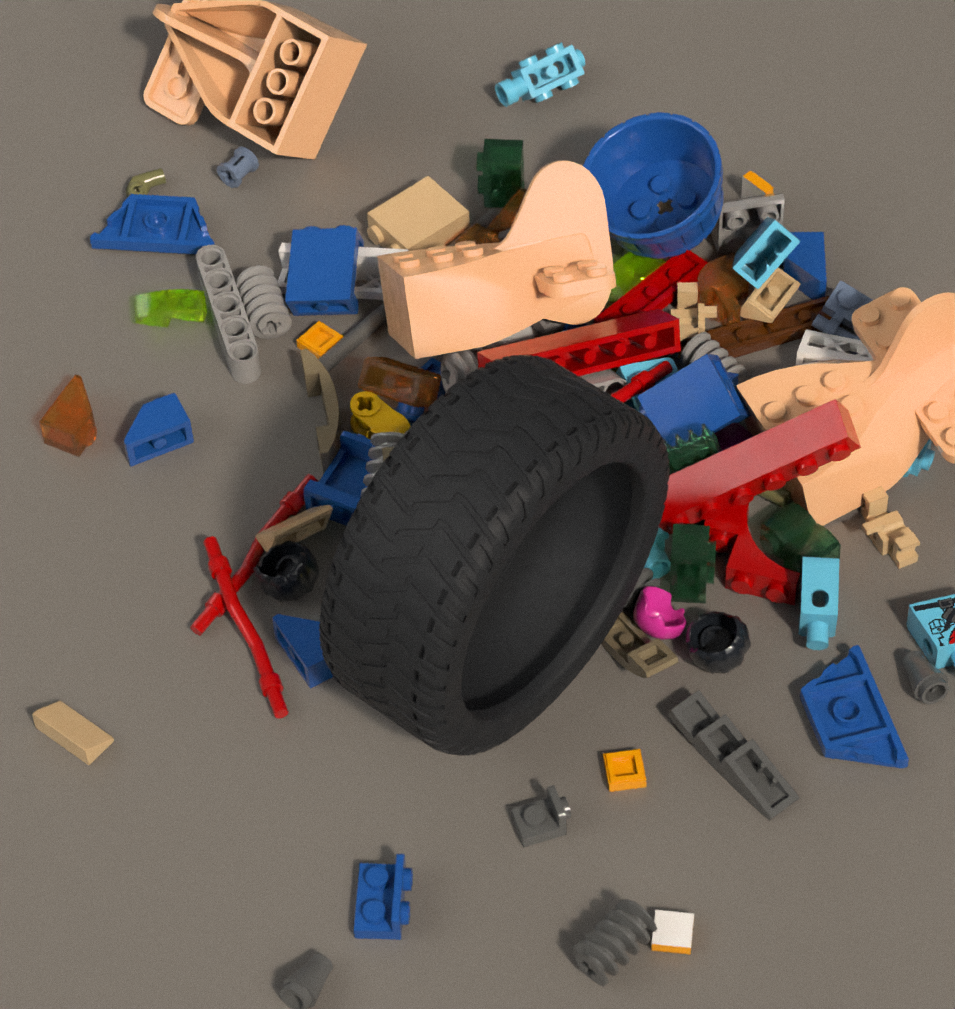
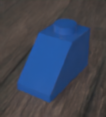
(808, 264)
(158, 430)
(302, 645)

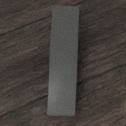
(733, 757)

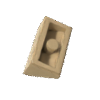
(770, 298)
(296, 527)
(72, 731)

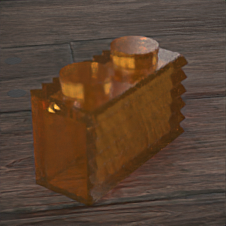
(399, 381)

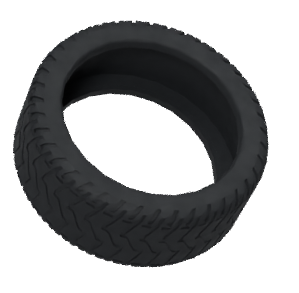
(493, 553)

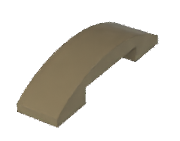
(320, 383)
(636, 650)

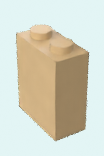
(418, 218)

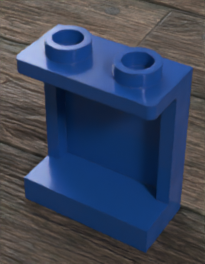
(323, 271)
(694, 397)
(342, 480)

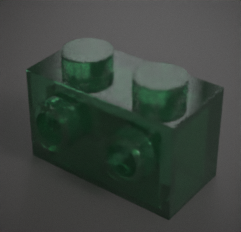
(501, 171)
(691, 563)

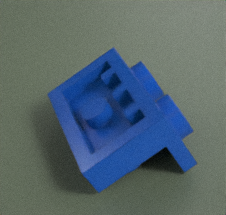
(381, 900)

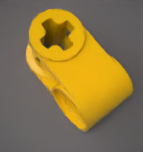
(375, 416)

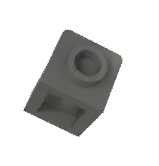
(542, 818)

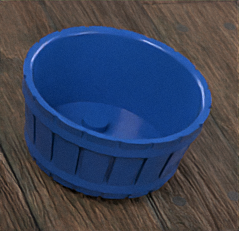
(655, 162)

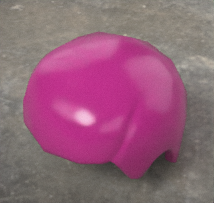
(656, 616)

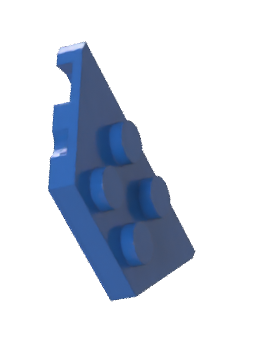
(155, 225)
(851, 715)

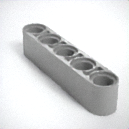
(228, 314)

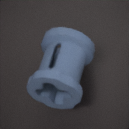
(238, 167)

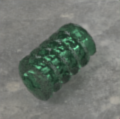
(692, 450)

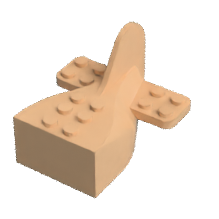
(255, 69)
(546, 267)
(891, 400)

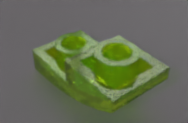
(630, 271)
(160, 306)

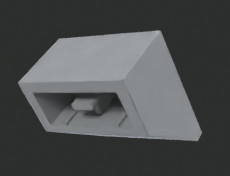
(742, 217)

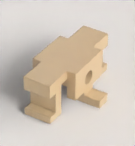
(690, 318)
(888, 529)

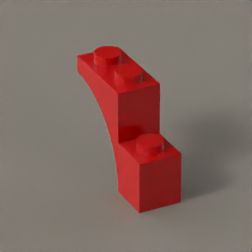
(748, 567)

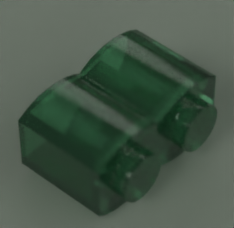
(796, 535)

